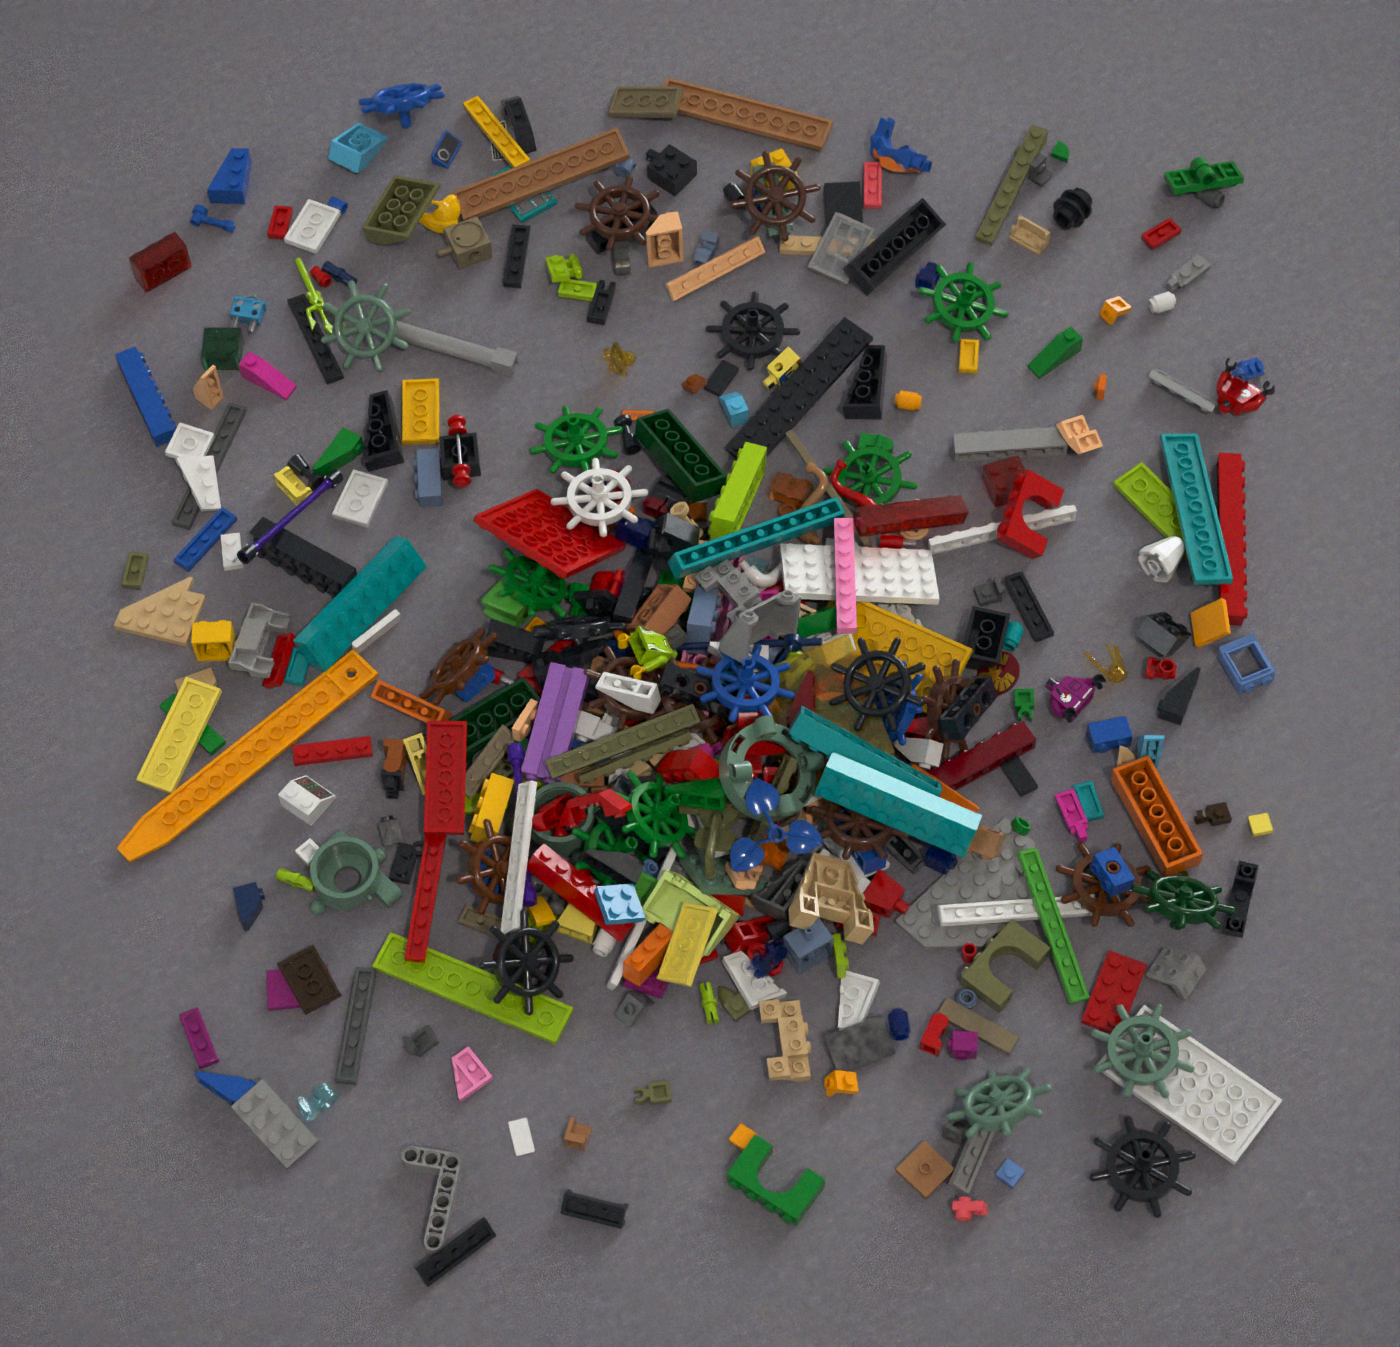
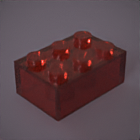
(160, 262)

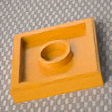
(1210, 623)

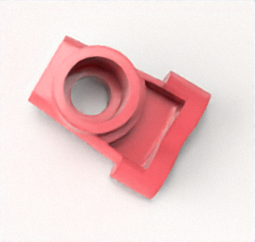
(965, 1208)

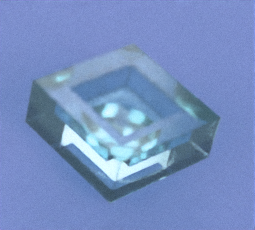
(760, 563)

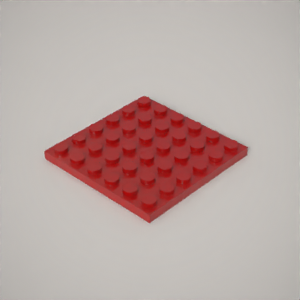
(542, 534)

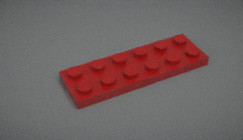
(445, 778)

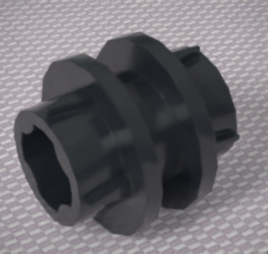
(1072, 208)

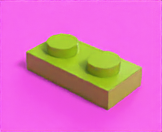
(577, 290)
(839, 950)

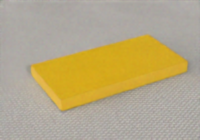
(420, 411)

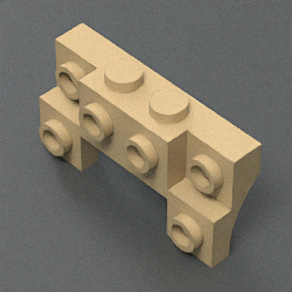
(792, 1032)

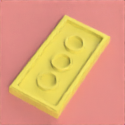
(687, 944)

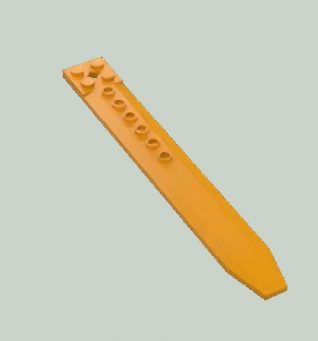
(247, 756)

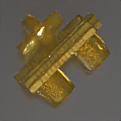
(618, 358)

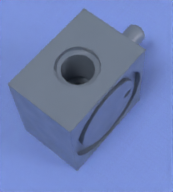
(808, 946)

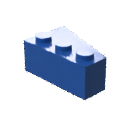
(232, 178)

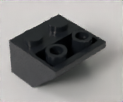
(1163, 633)

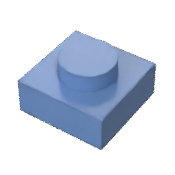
(1010, 1173)

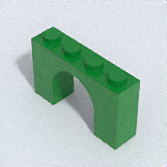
(790, 1204)

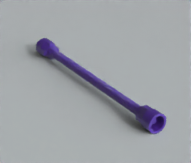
(515, 756)

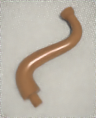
(814, 498)

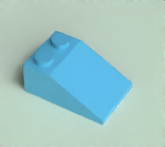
(356, 147)

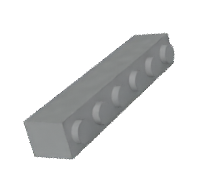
(1008, 443)

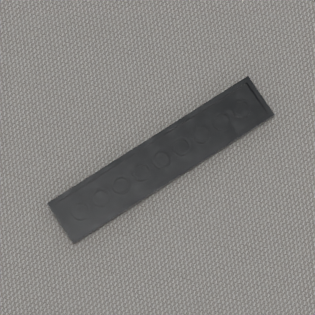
(803, 388)

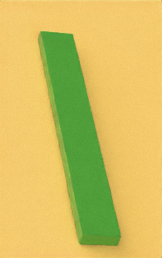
(1053, 926)

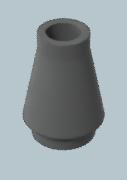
(1212, 197)

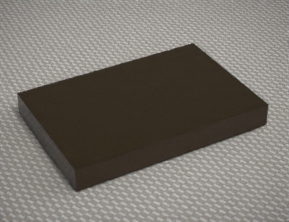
(309, 979)

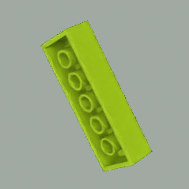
(739, 491)

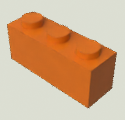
(647, 955)

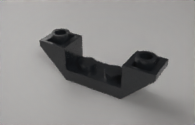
(520, 123)
(1240, 898)

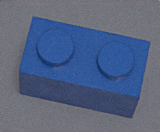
(1109, 734)

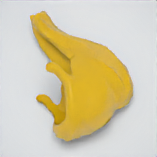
(444, 216)

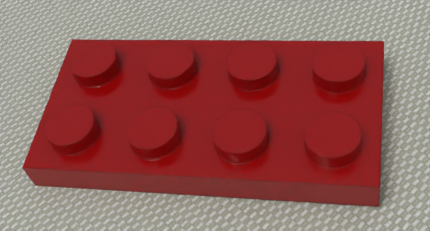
(1115, 986)

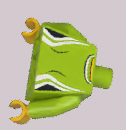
(649, 648)

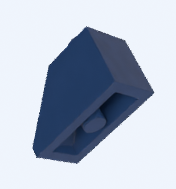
(249, 903)

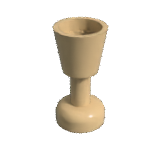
(681, 510)

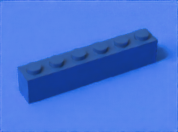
(146, 396)

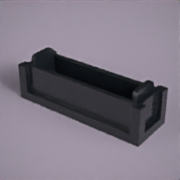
(594, 1209)

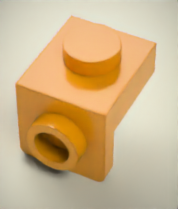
(841, 1082)

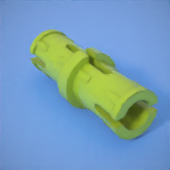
(295, 879)
(709, 1003)

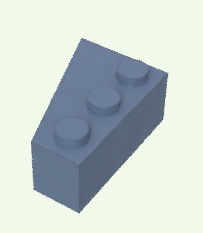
(702, 617)

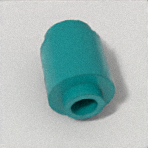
(1013, 636)

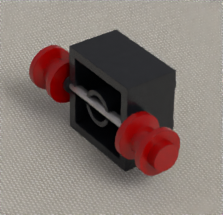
(459, 453)

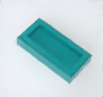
(297, 669)
(1089, 800)

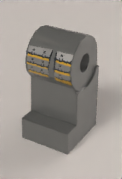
(622, 257)

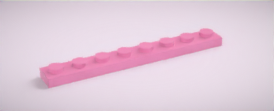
(845, 576)

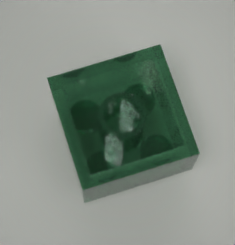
(222, 348)

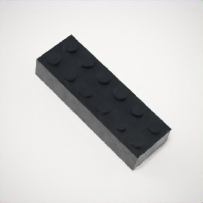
(894, 246)
(303, 559)

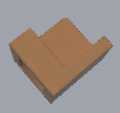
(577, 1135)

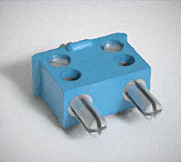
(248, 311)

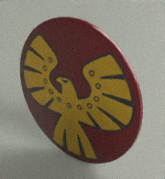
(1003, 675)

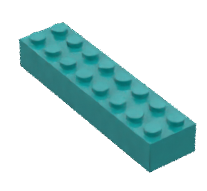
(360, 603)
(829, 738)
(898, 804)

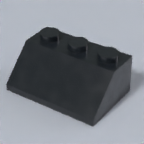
(985, 637)

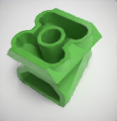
(504, 608)

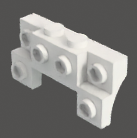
(592, 728)

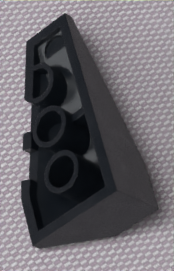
(570, 657)

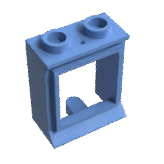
(1250, 682)

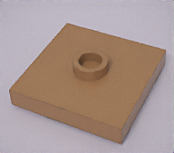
(925, 1170)

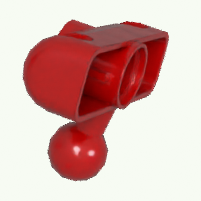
(549, 816)

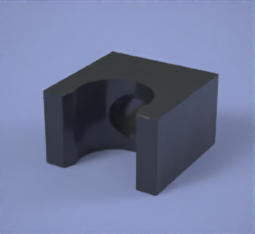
(675, 536)

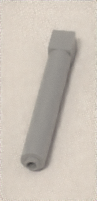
(500, 360)

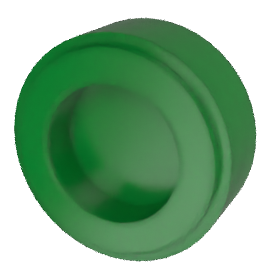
(1021, 826)

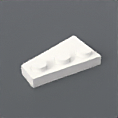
(202, 479)

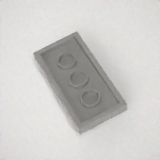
(274, 1124)

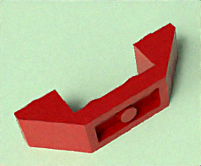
(611, 802)

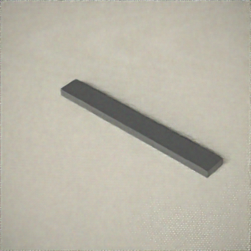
(223, 438)

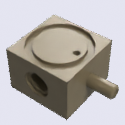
(467, 243)

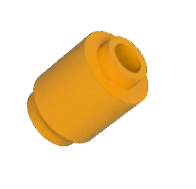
(908, 400)

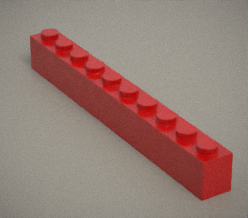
(1231, 518)

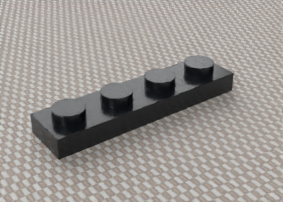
(516, 256)
(1029, 606)
(455, 1252)

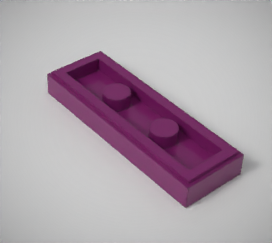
(198, 1038)

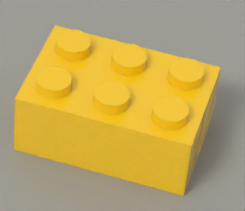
(490, 805)

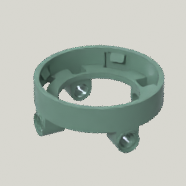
(736, 772)

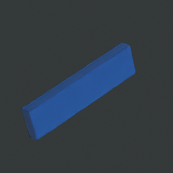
(205, 539)

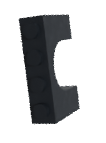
(624, 786)

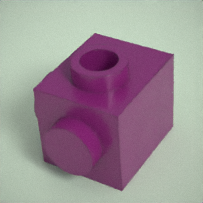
(963, 1045)

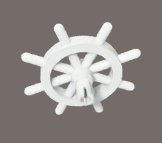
(599, 497)

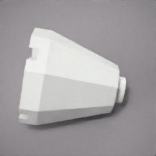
(1162, 558)

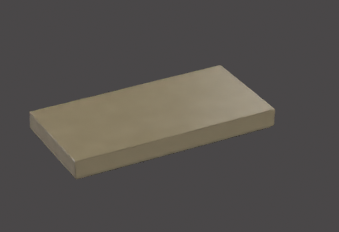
(645, 102)

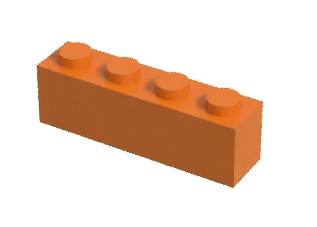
(408, 703)

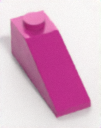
(266, 376)

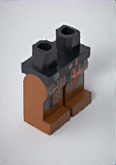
(394, 767)

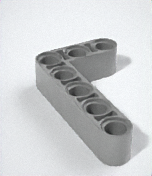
(441, 1194)

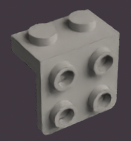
(1178, 969)

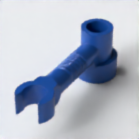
(199, 215)

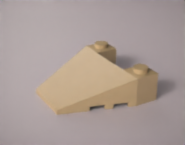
(831, 893)

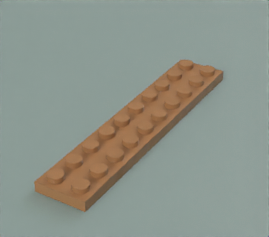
(752, 115)
(542, 174)

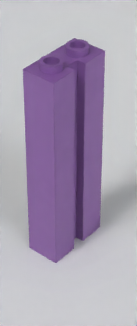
(555, 720)

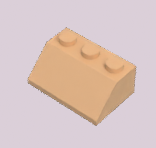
(665, 240)

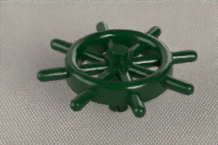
(1183, 900)

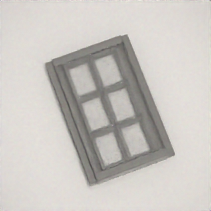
(839, 246)

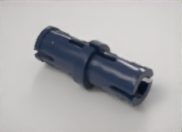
(338, 273)

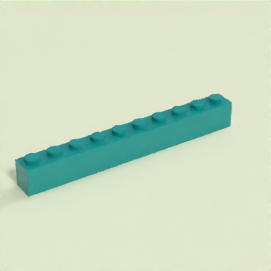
(755, 538)

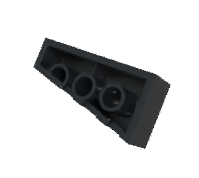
(867, 392)
(383, 437)

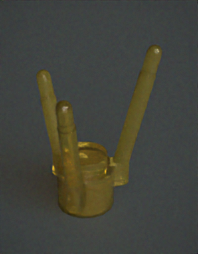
(1117, 670)

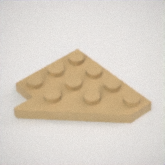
(164, 615)

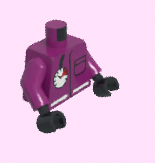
(1072, 695)

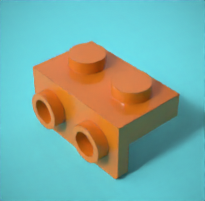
(774, 854)

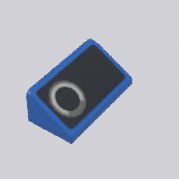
(446, 150)

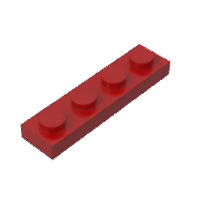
(332, 751)

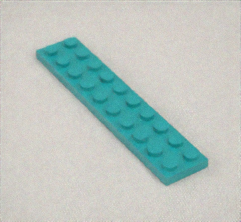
(1196, 509)

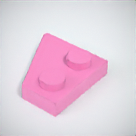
(469, 1073)

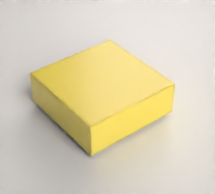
(1260, 824)

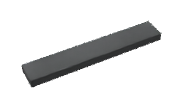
(356, 1026)

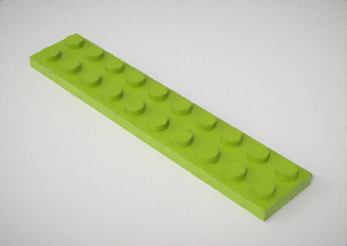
(472, 989)

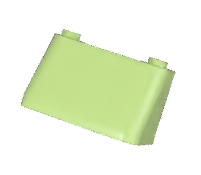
(667, 901)

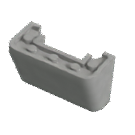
(769, 618)

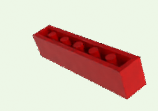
(573, 887)

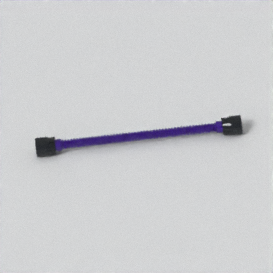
(249, 552)

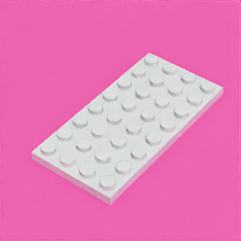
(880, 574)
(1212, 1102)

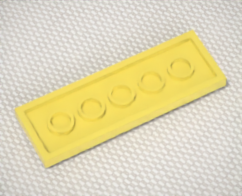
(179, 735)

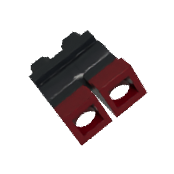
(662, 495)

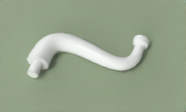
(760, 579)

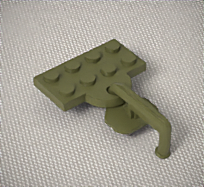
(716, 834)

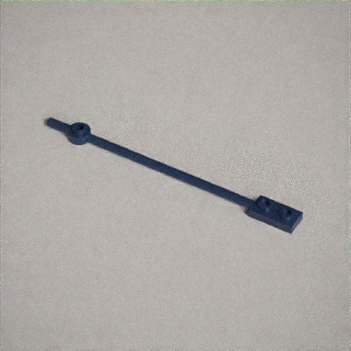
(791, 643)

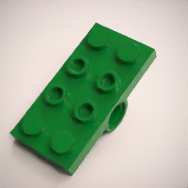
(1203, 176)

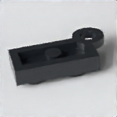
(405, 862)

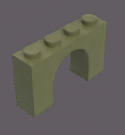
(1011, 940)

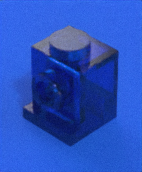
(927, 277)

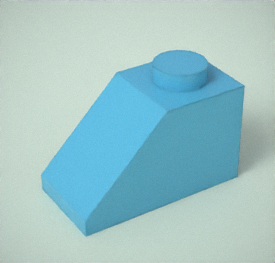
(735, 408)

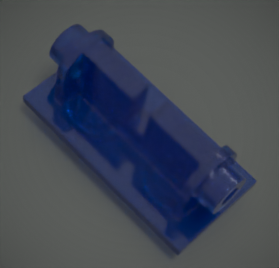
(761, 964)

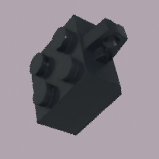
(670, 169)

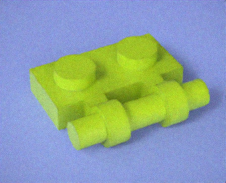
(561, 270)

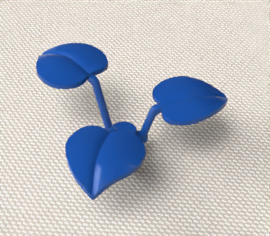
(801, 835)

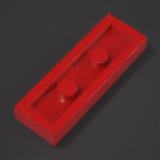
(281, 657)

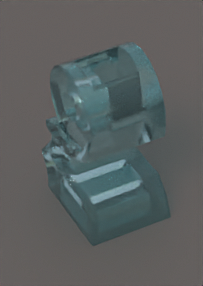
(321, 1098)

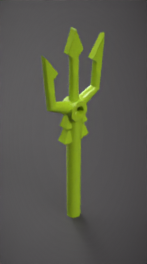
(314, 298)

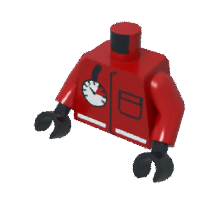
(1239, 395)

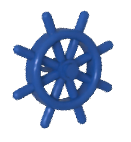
(402, 100)
(745, 683)
(906, 714)

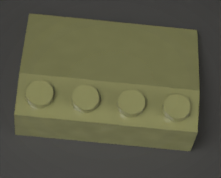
(399, 210)

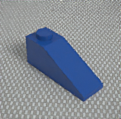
(225, 1086)

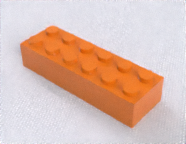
(1156, 816)

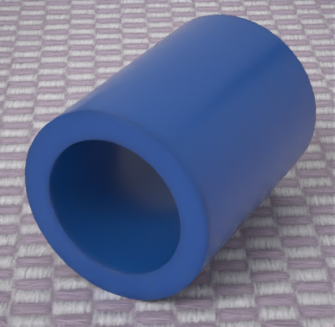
(338, 204)

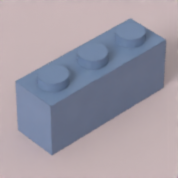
(428, 477)

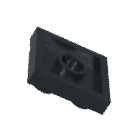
(597, 601)

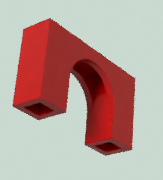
(1013, 529)

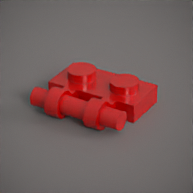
(608, 581)

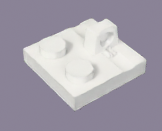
(189, 442)

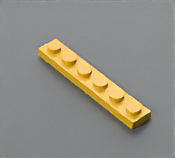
(495, 132)

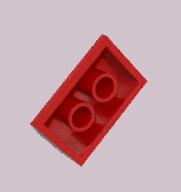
(687, 766)

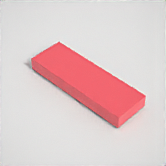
(872, 185)

